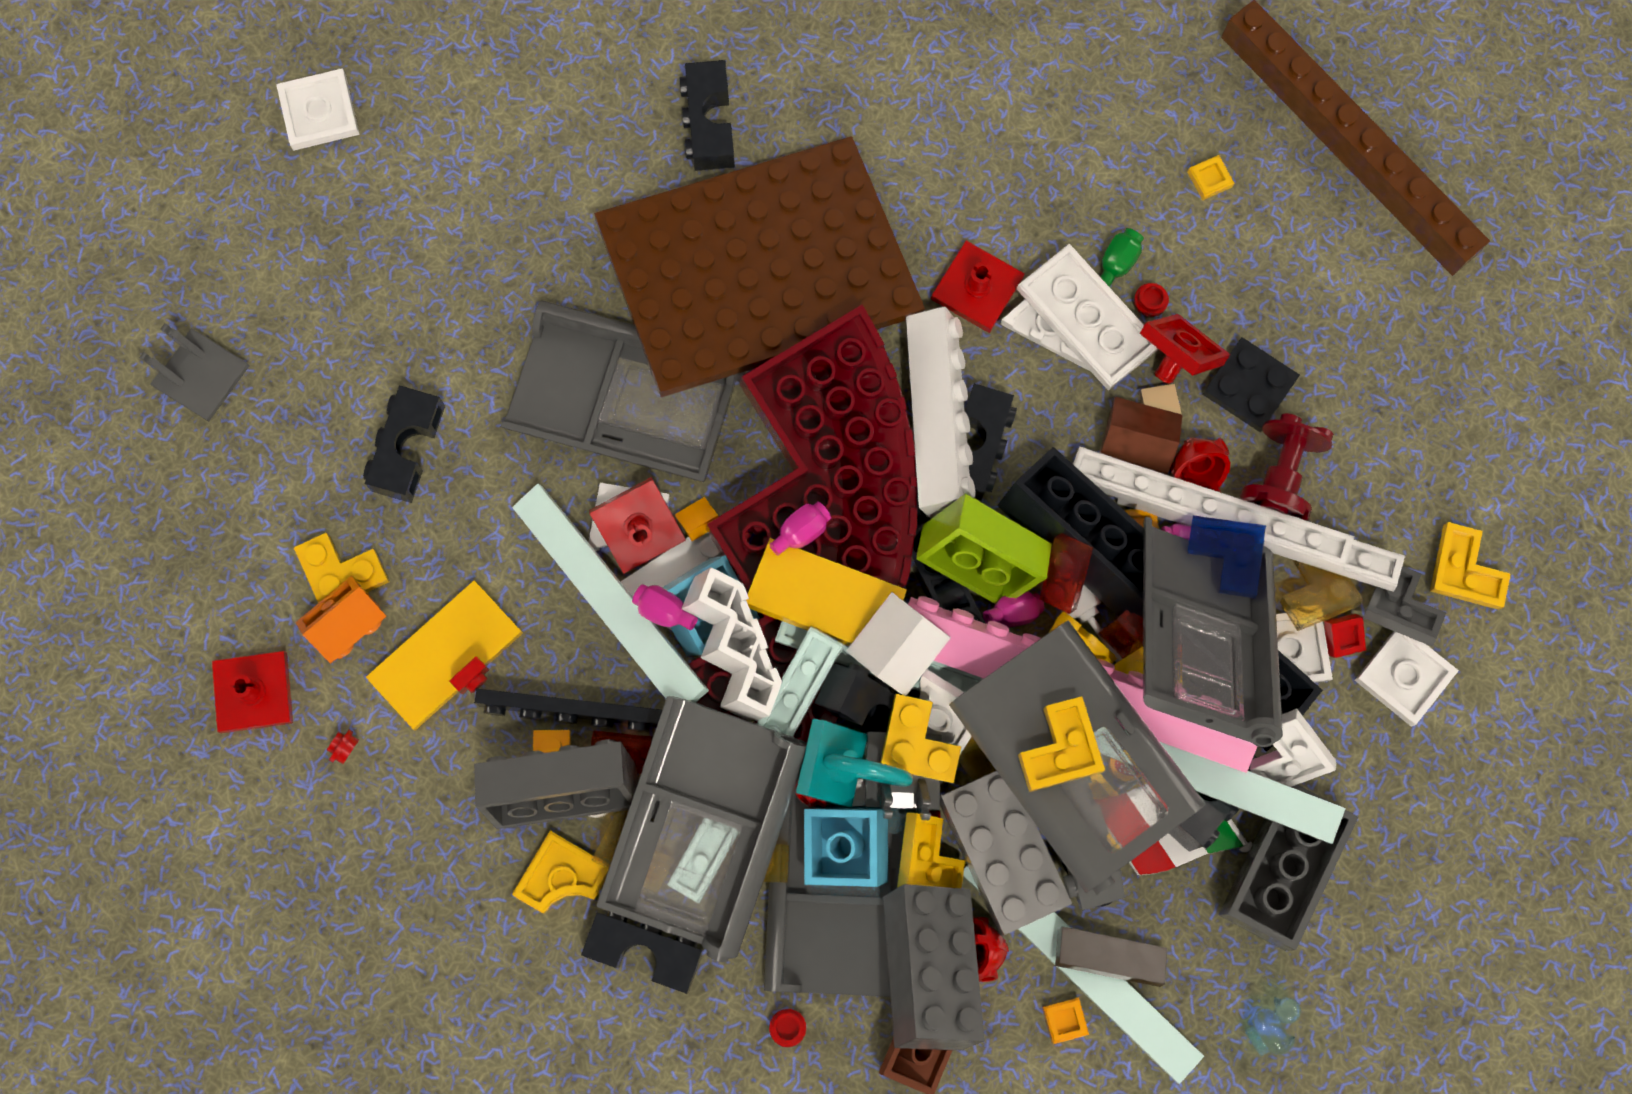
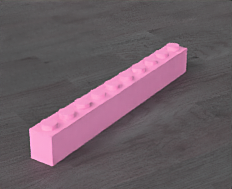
(986, 647)

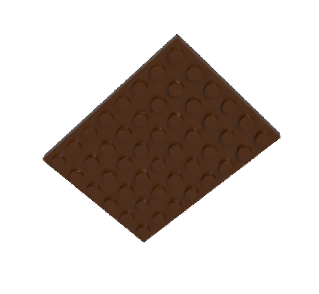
(755, 263)

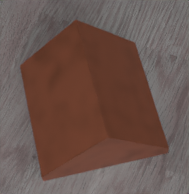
(1142, 435)
(915, 1067)

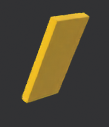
(817, 593)
(420, 670)

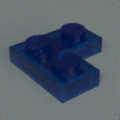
(1237, 544)

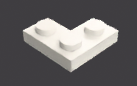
(1298, 754)

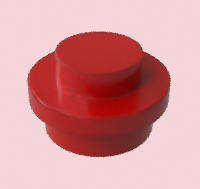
(1151, 299)
(342, 746)
(787, 1028)

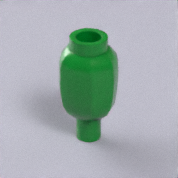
(1121, 255)

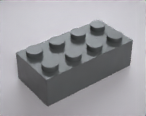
(555, 784)
(1284, 880)
(933, 968)

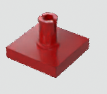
(977, 286)
(1184, 347)
(637, 525)
(252, 692)

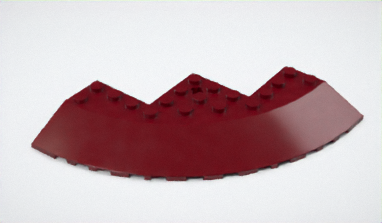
(851, 448)

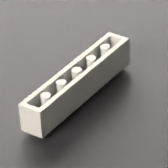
(939, 409)

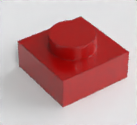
(1345, 635)
(470, 676)

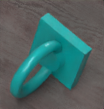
(836, 762)

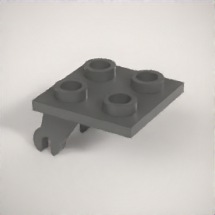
(198, 373)
(920, 795)

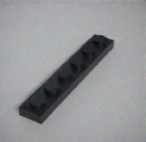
(567, 710)

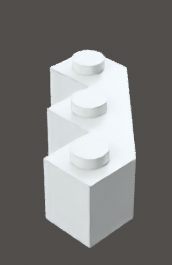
(734, 644)

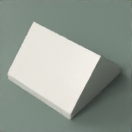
(898, 644)

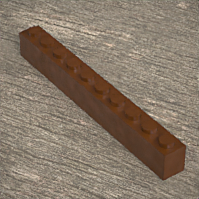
(1354, 138)

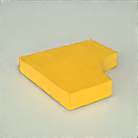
(559, 872)

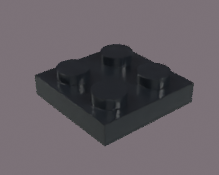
(1251, 384)

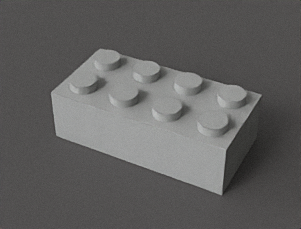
(1004, 853)

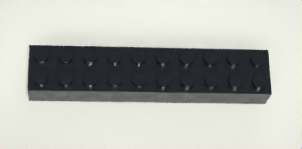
(1060, 499)

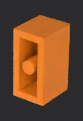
(341, 620)

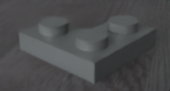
(1402, 613)

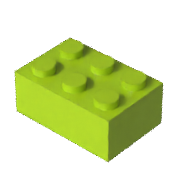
(984, 550)

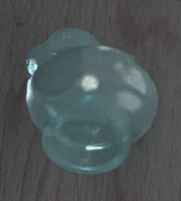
(1267, 1031)

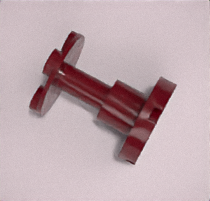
(1283, 480)

